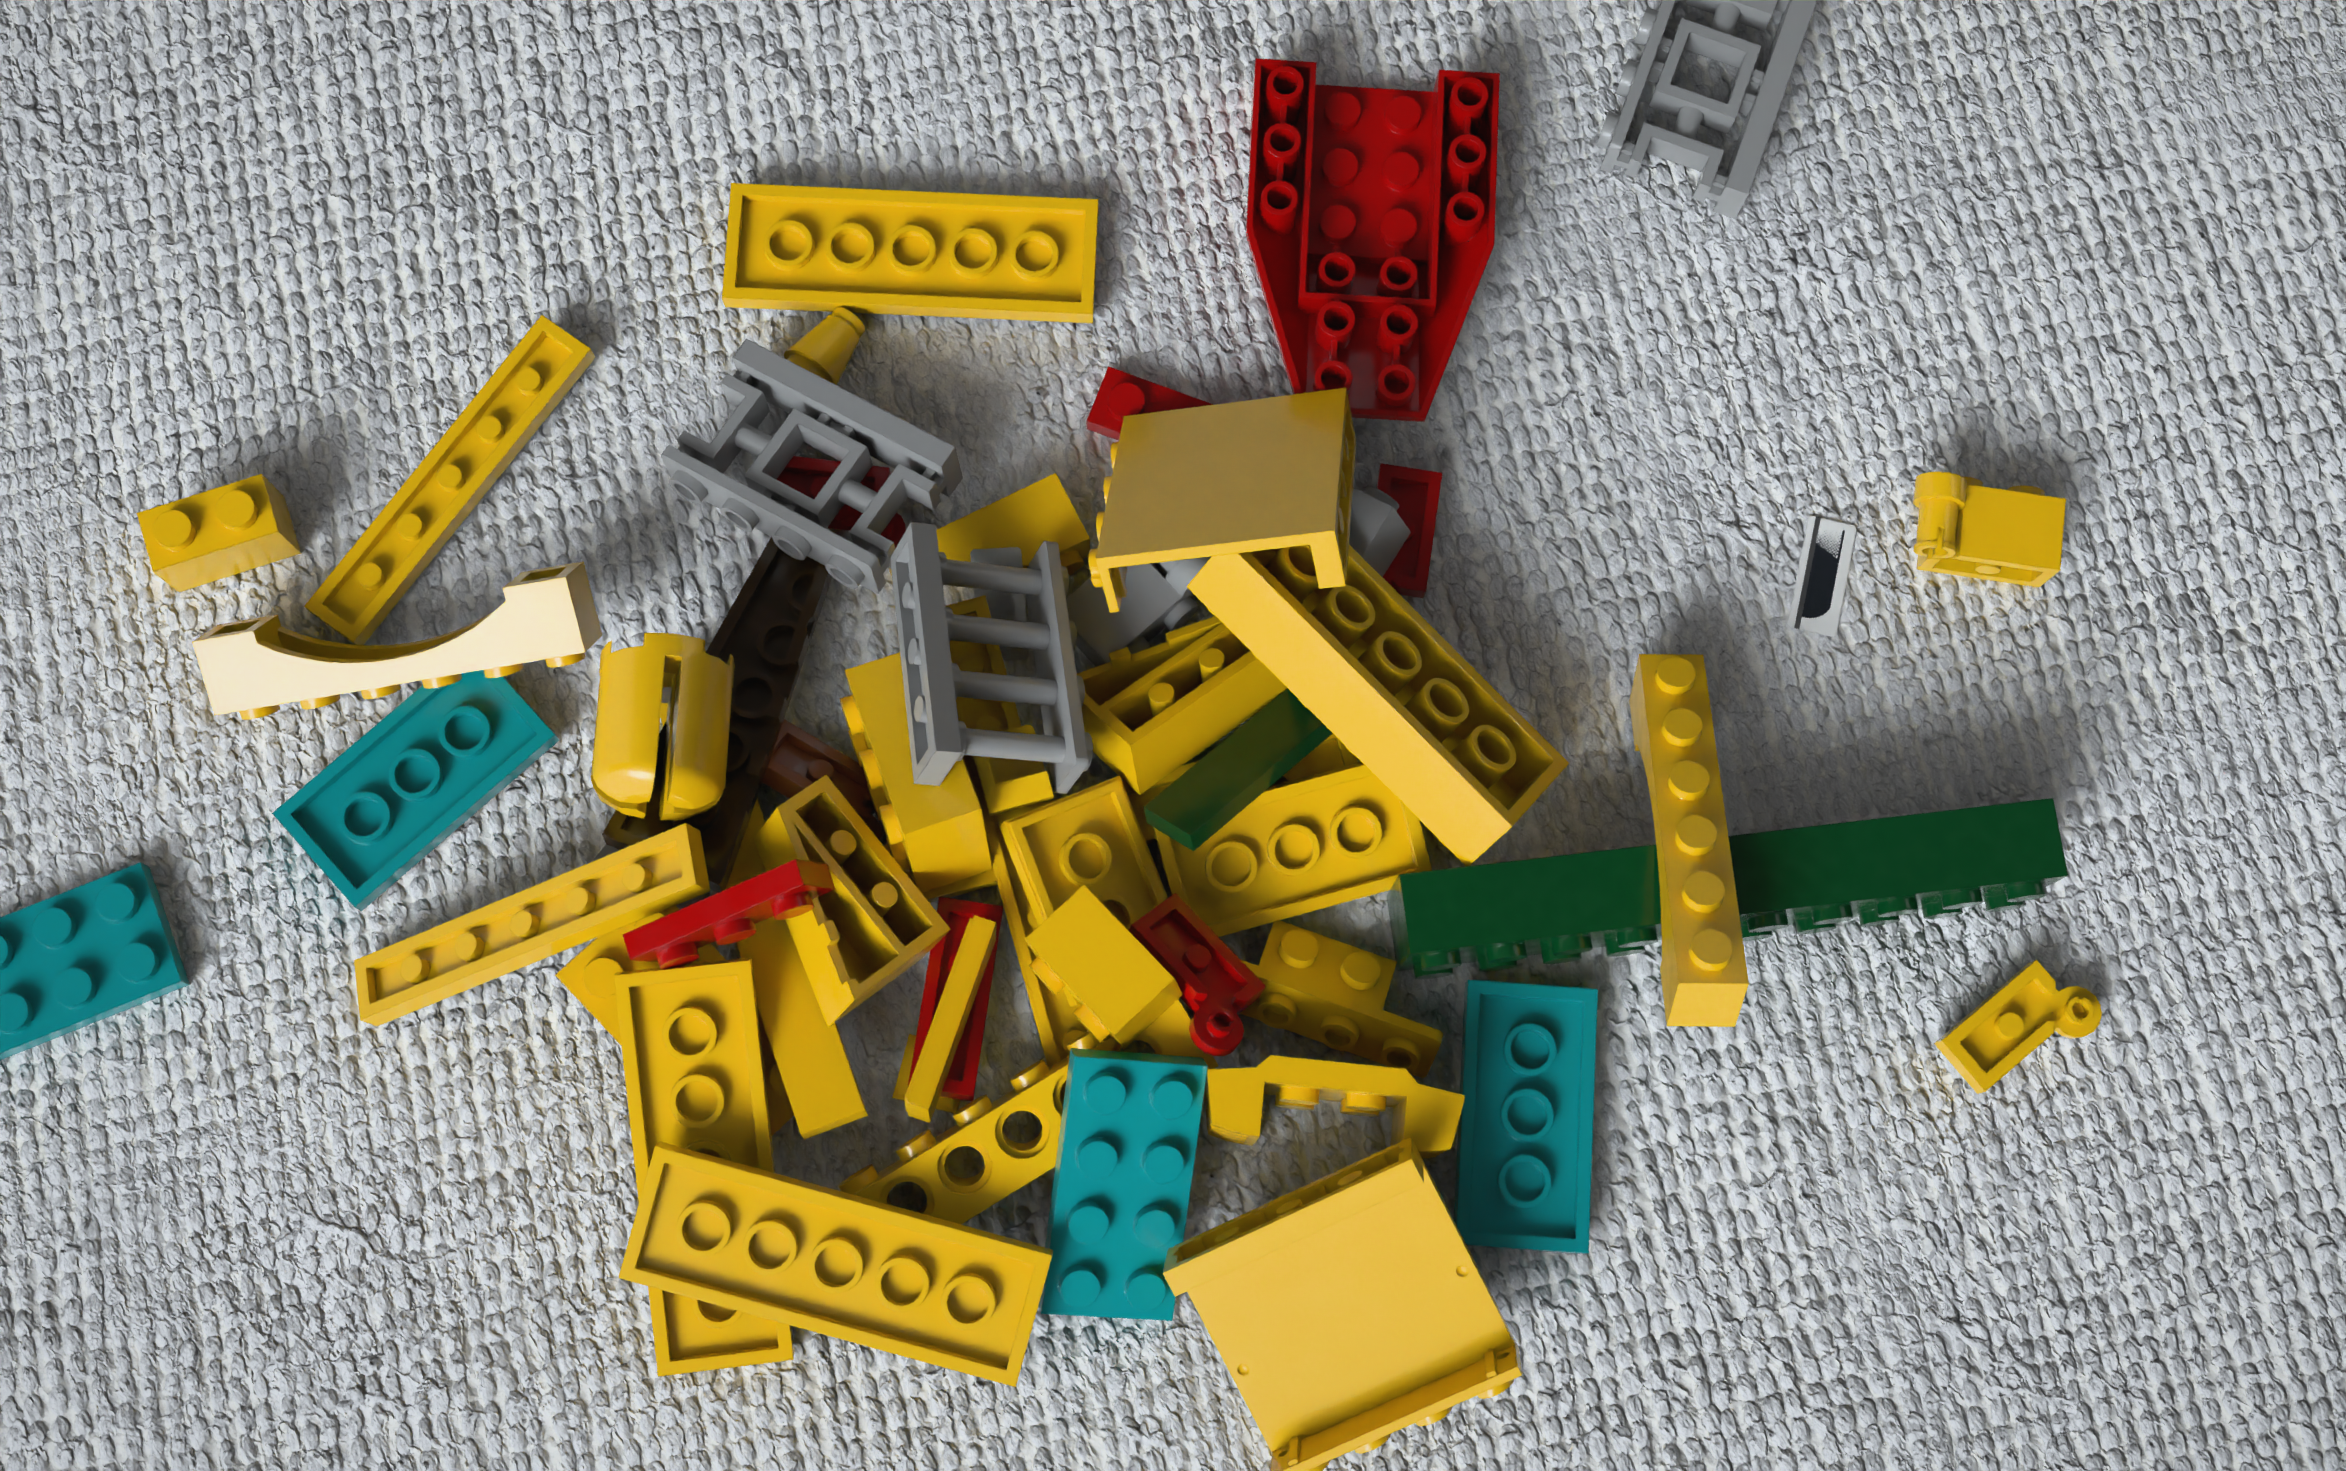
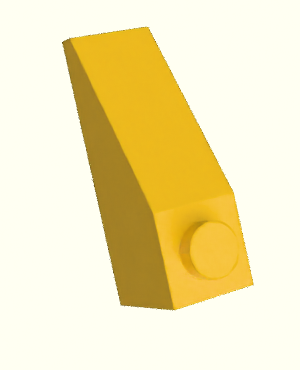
(1021, 521)

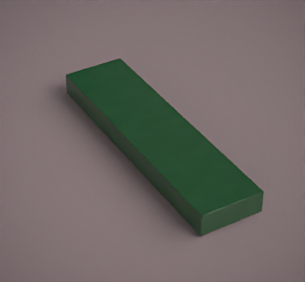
(1236, 771)

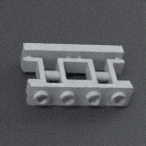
(1752, 94)
(834, 424)

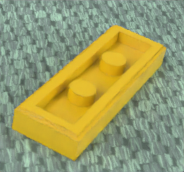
(950, 1018)

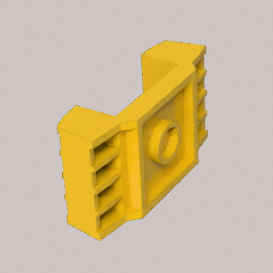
(1419, 1111)

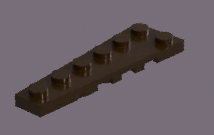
(768, 640)

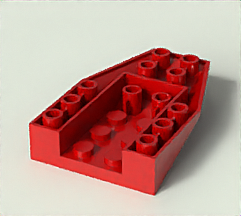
(1370, 227)

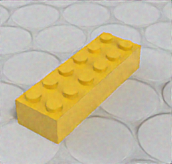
(1387, 690)

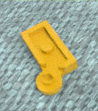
(2015, 1024)

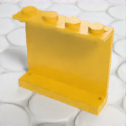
(1229, 485)
(1348, 1310)

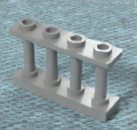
(935, 682)

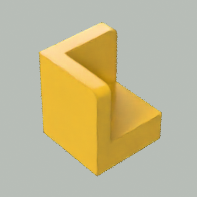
(1013, 782)

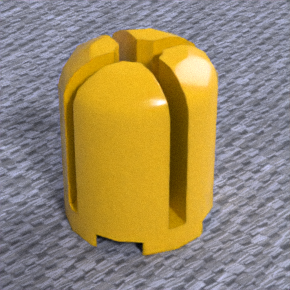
(626, 738)

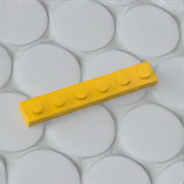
(450, 481)
(532, 925)

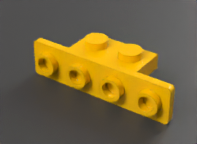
(1337, 999)

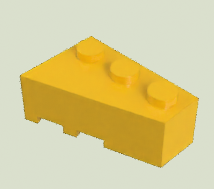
(1172, 700)
(873, 919)

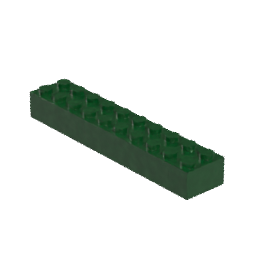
(1780, 879)

